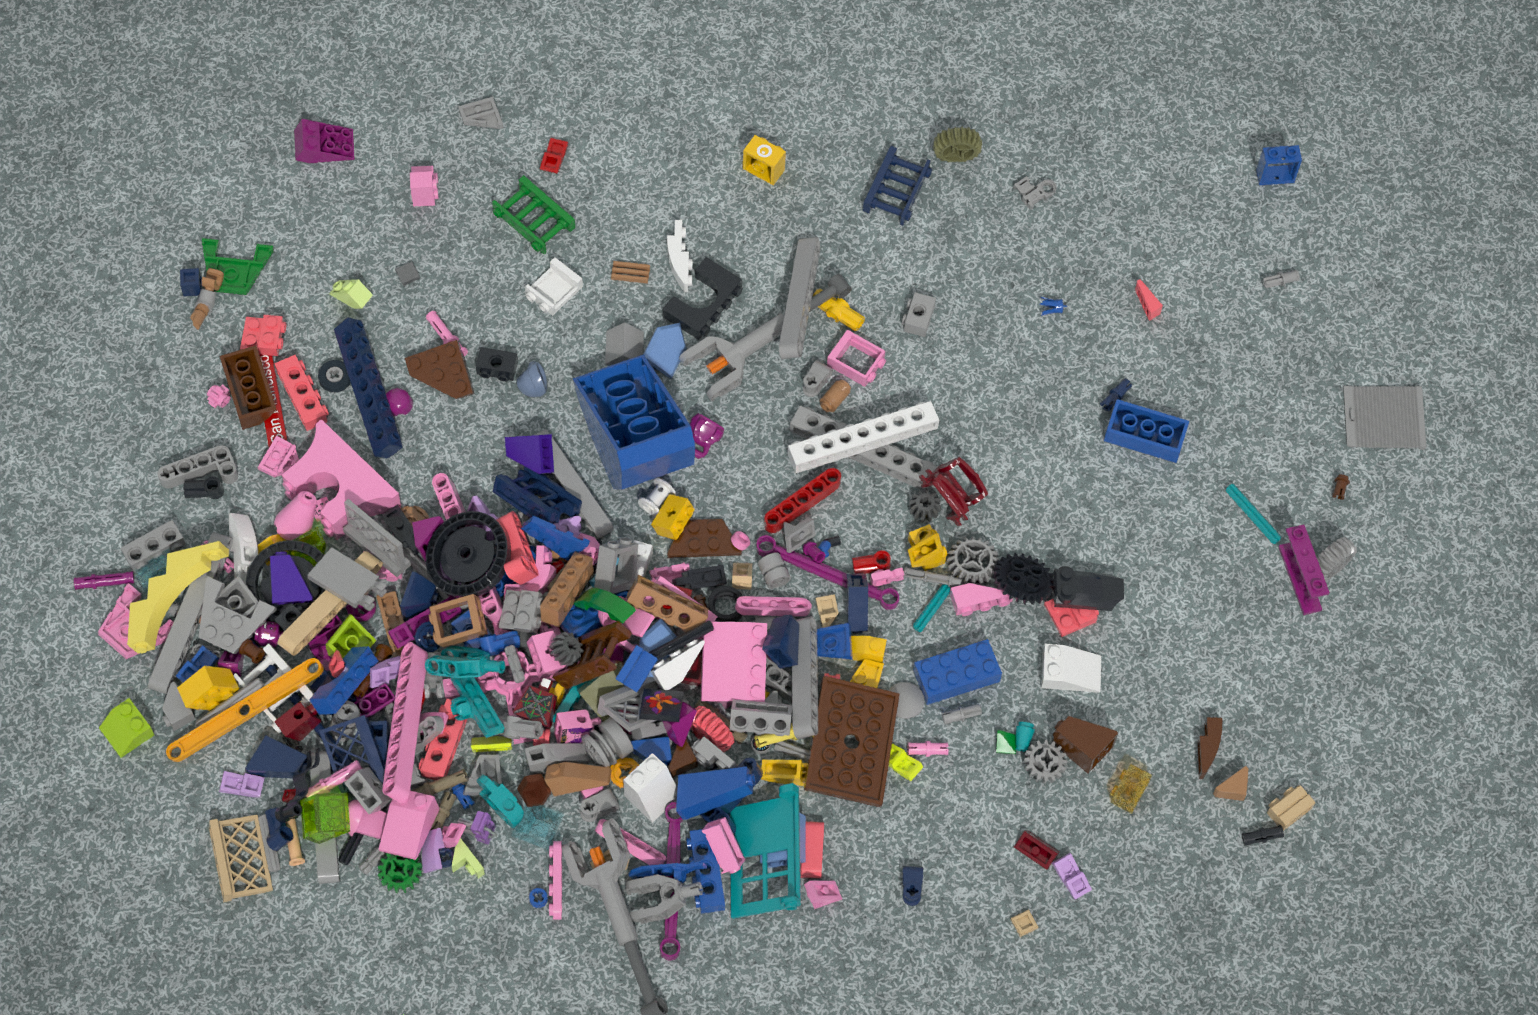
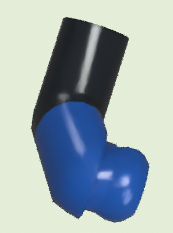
(826, 544)

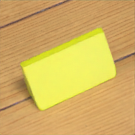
(492, 743)

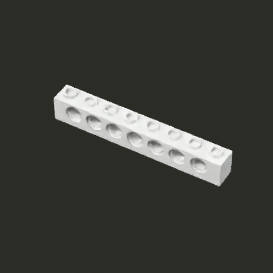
(892, 433)

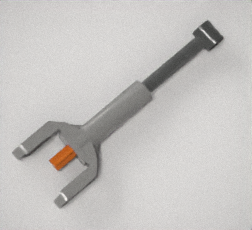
(734, 354)
(605, 878)

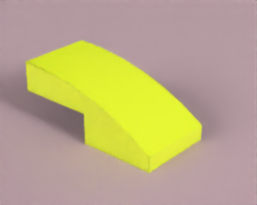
(904, 764)

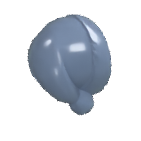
(533, 380)

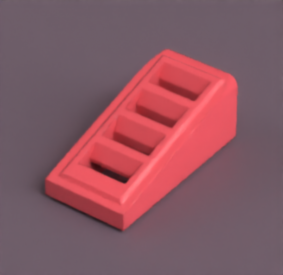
(1148, 301)

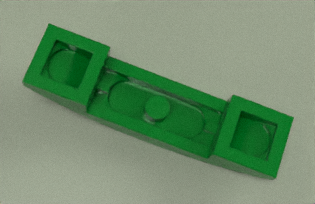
(606, 602)

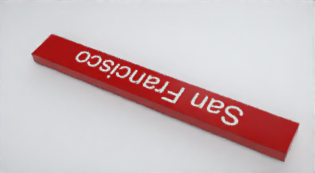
(275, 423)

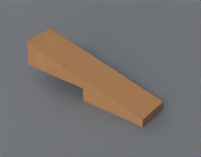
(391, 617)

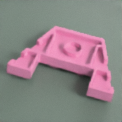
(116, 625)

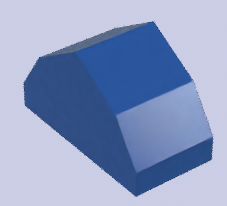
(626, 430)

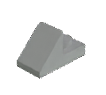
(799, 534)

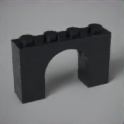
(698, 320)

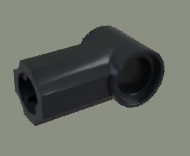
(202, 488)

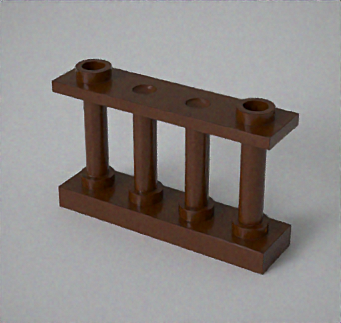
(594, 643)

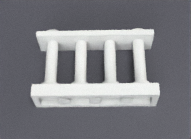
(270, 659)

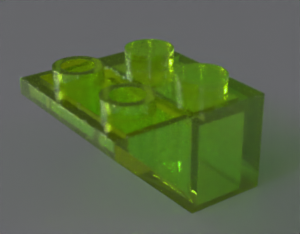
(325, 816)

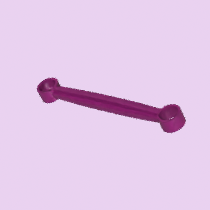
(823, 570)
(673, 856)

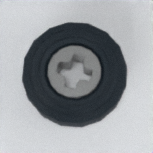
(336, 384)

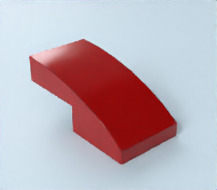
(554, 156)

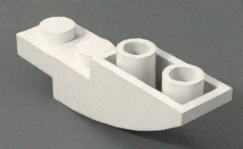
(678, 258)
(243, 544)

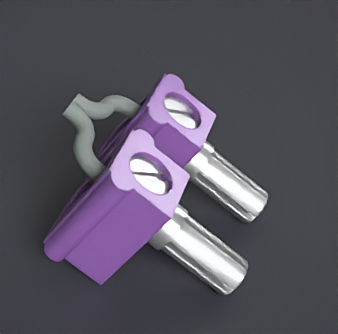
(481, 827)

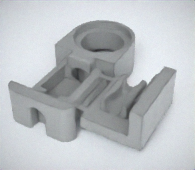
(1033, 194)

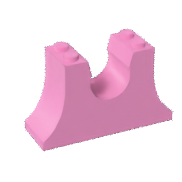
(337, 466)

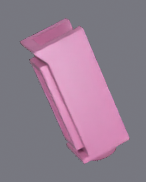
(724, 845)

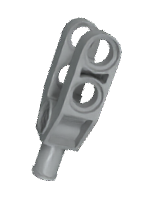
(668, 905)

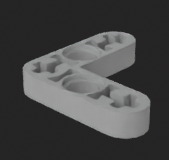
(429, 734)

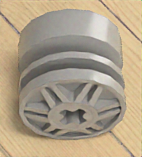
(610, 742)

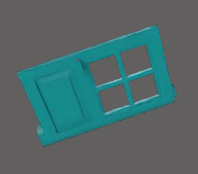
(762, 830)

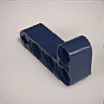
(725, 810)

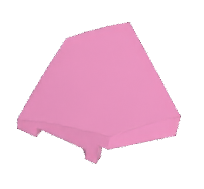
(278, 458)

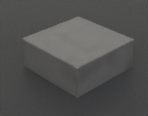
(407, 273)

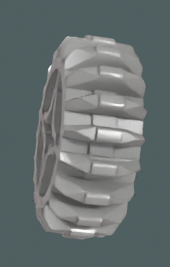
(966, 547)
(1336, 557)

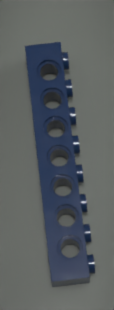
(368, 388)

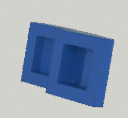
(202, 658)

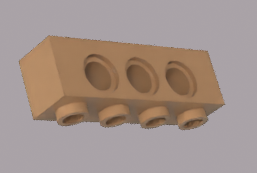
(566, 589)
(662, 596)

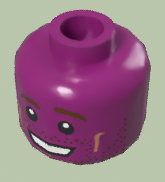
(268, 634)

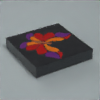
(661, 705)

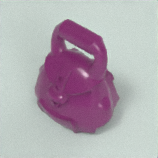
(705, 433)

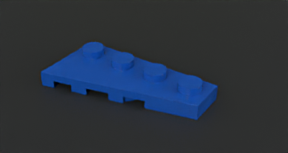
(583, 621)

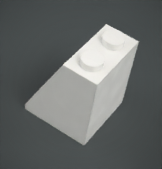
(650, 787)

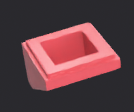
(336, 664)

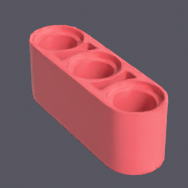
(814, 850)

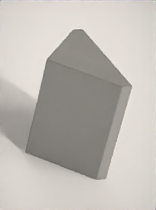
(623, 343)
(238, 598)

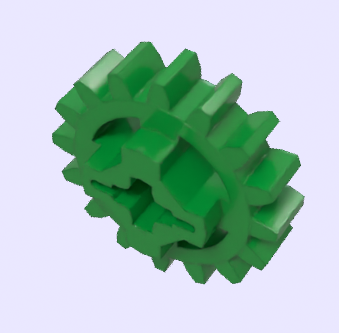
(406, 865)

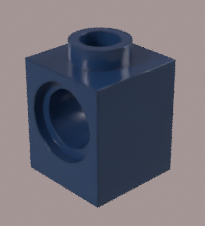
(190, 282)

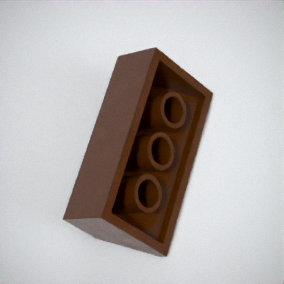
(248, 386)

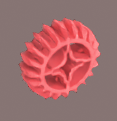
(712, 727)

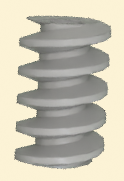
(346, 712)

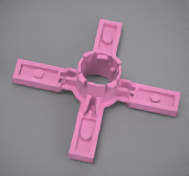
(492, 681)

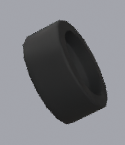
(724, 591)

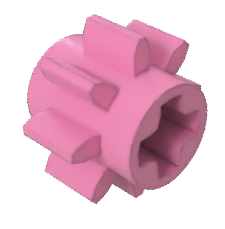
(218, 396)

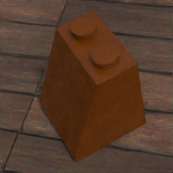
(1084, 741)

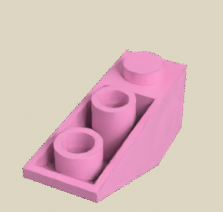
(975, 597)

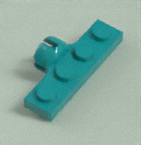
(475, 705)

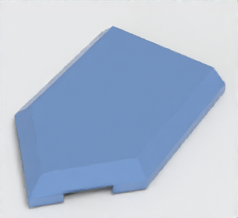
(666, 348)
(655, 637)

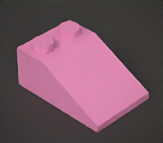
(408, 825)

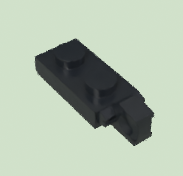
(400, 528)
(701, 578)

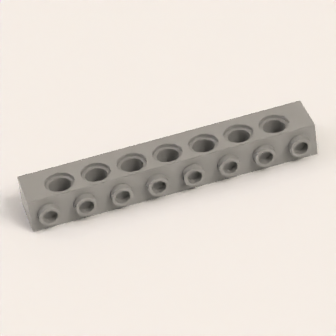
(886, 465)

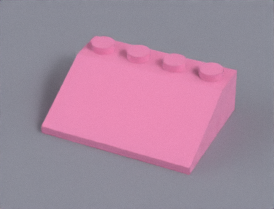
(734, 662)

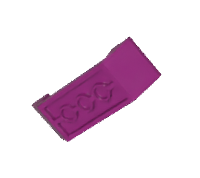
(374, 698)

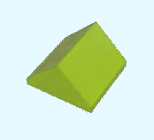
(348, 636)

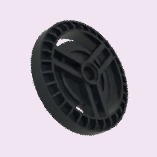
(452, 544)
(303, 565)

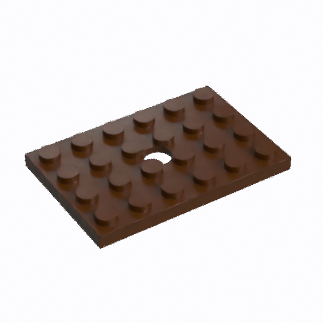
(869, 716)

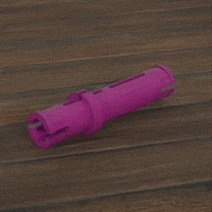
(103, 580)

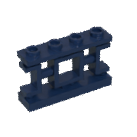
(522, 491)

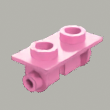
(670, 572)

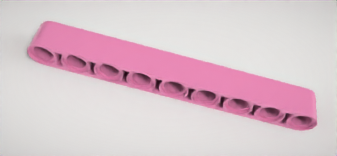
(450, 509)
(405, 723)

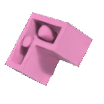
(423, 185)

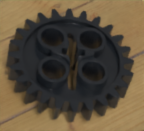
(1023, 578)

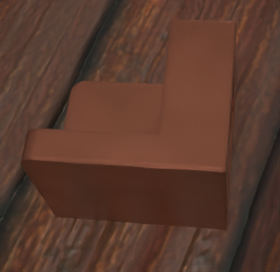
(534, 790)

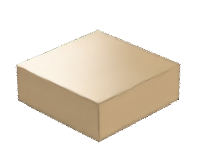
(1024, 923)

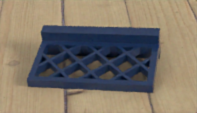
(368, 742)

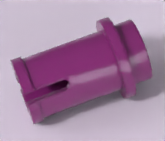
(811, 549)

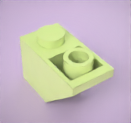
(351, 293)

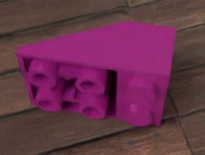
(322, 142)

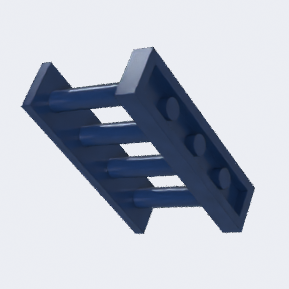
(884, 173)

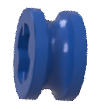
(532, 899)

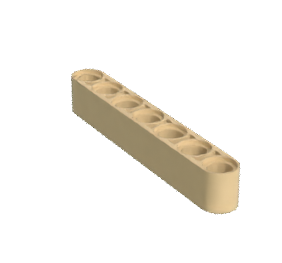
(320, 613)

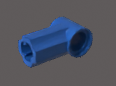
(495, 643)

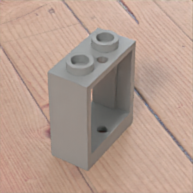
(606, 565)

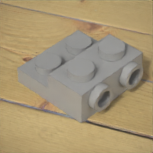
(521, 611)
(710, 755)

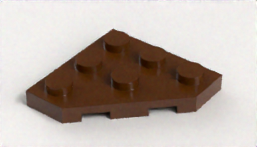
(442, 369)

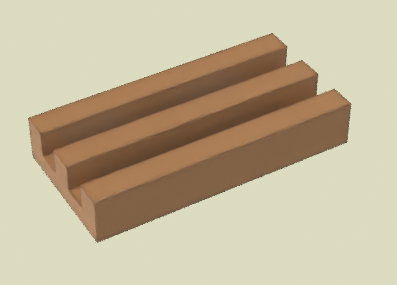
(631, 266)

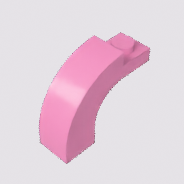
(545, 570)

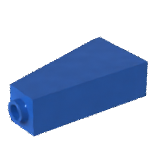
(712, 789)

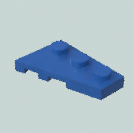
(560, 542)
(835, 642)

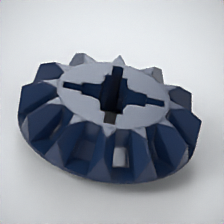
(424, 629)

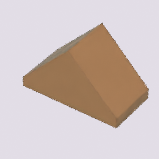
(1234, 787)

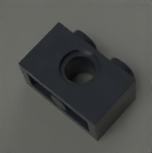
(489, 357)

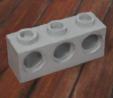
(156, 537)
(753, 710)

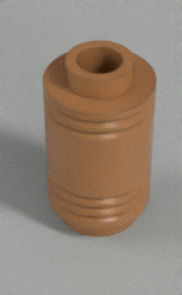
(835, 396)

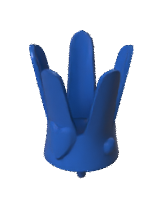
(1057, 305)

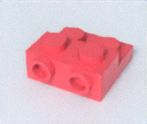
(264, 333)
(1070, 619)

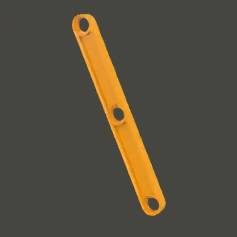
(232, 717)

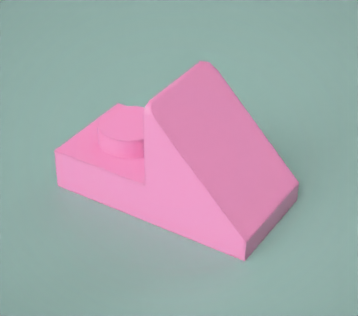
(822, 892)

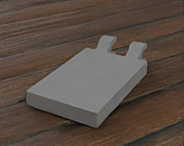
(347, 579)

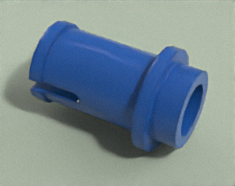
(458, 792)

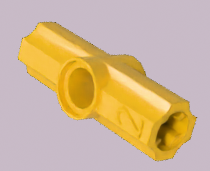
(841, 311)

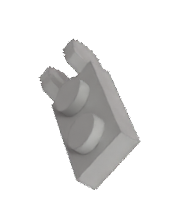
(433, 681)

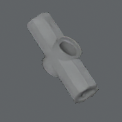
(519, 728)

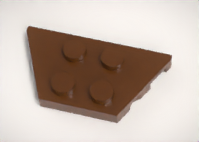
(704, 539)

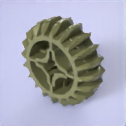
(957, 144)

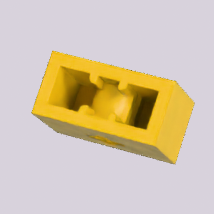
(673, 517)

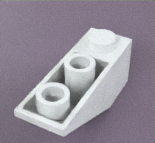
(674, 669)

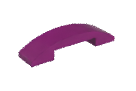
(404, 633)

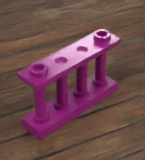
(1303, 569)

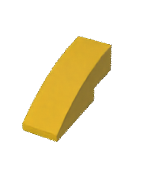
(784, 771)

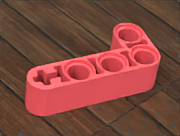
(521, 565)

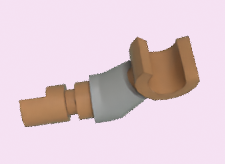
(206, 299)

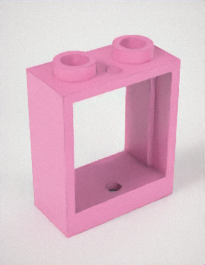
(863, 345)

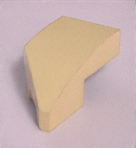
(827, 609)

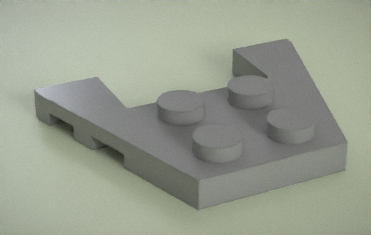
(224, 626)

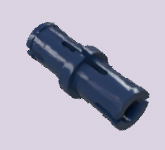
(1116, 393)

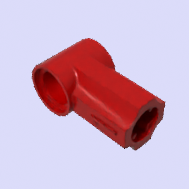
(870, 563)

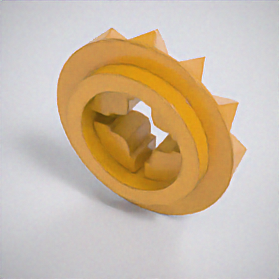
(625, 764)

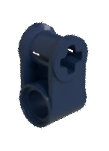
(912, 882)

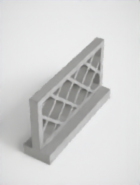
(375, 539)
(622, 700)

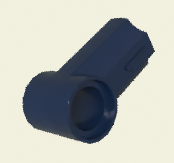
(279, 832)

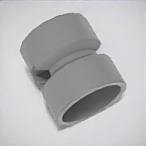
(773, 568)

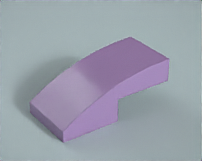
(384, 671)
(243, 785)
(430, 851)
(1071, 876)

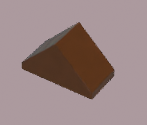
(682, 760)

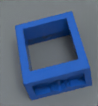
(1285, 173)

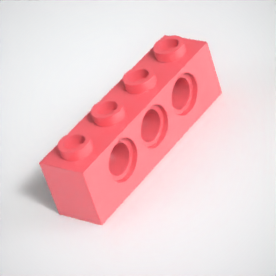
(287, 370)
(439, 769)

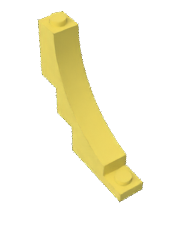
(181, 571)

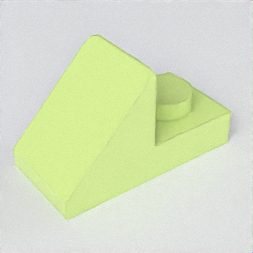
(464, 856)

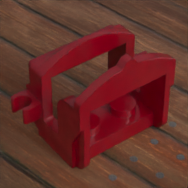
(951, 489)

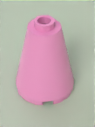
(296, 516)

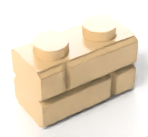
(1291, 807)

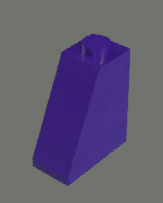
(532, 452)
(287, 581)

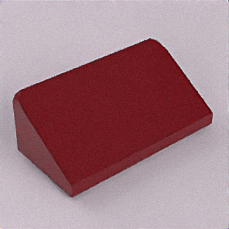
(1036, 849)

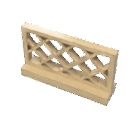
(222, 861)

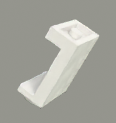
(554, 287)

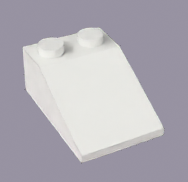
(1070, 669)

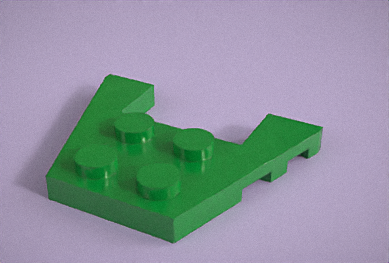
(238, 273)

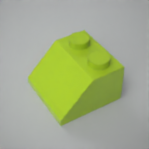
(126, 728)

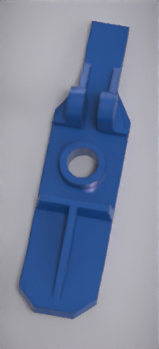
(679, 870)

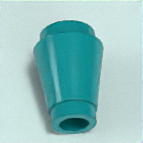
(1024, 735)

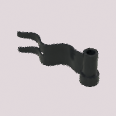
(293, 809)

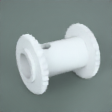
(656, 497)

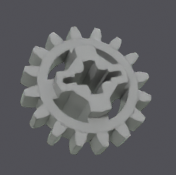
(1053, 761)

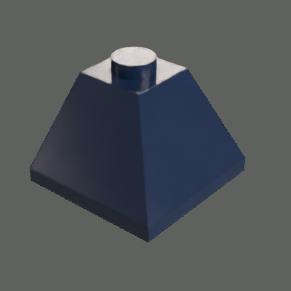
(418, 596)

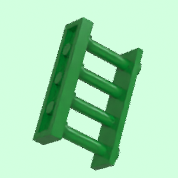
(539, 199)

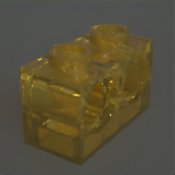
(1133, 790)

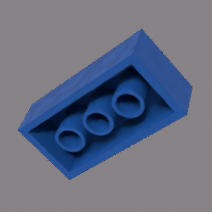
(1146, 431)
(957, 672)

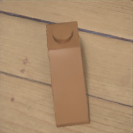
(575, 777)

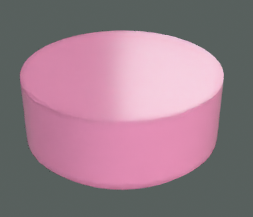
(740, 540)

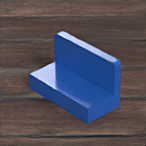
(636, 668)

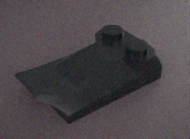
(1086, 589)

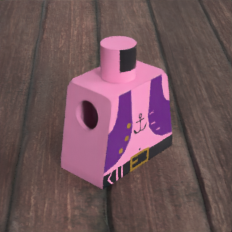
(573, 725)

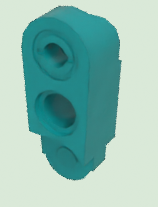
(501, 801)

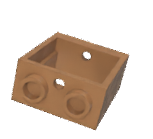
(477, 618)

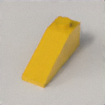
(868, 648)

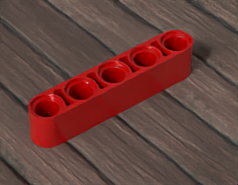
(807, 493)

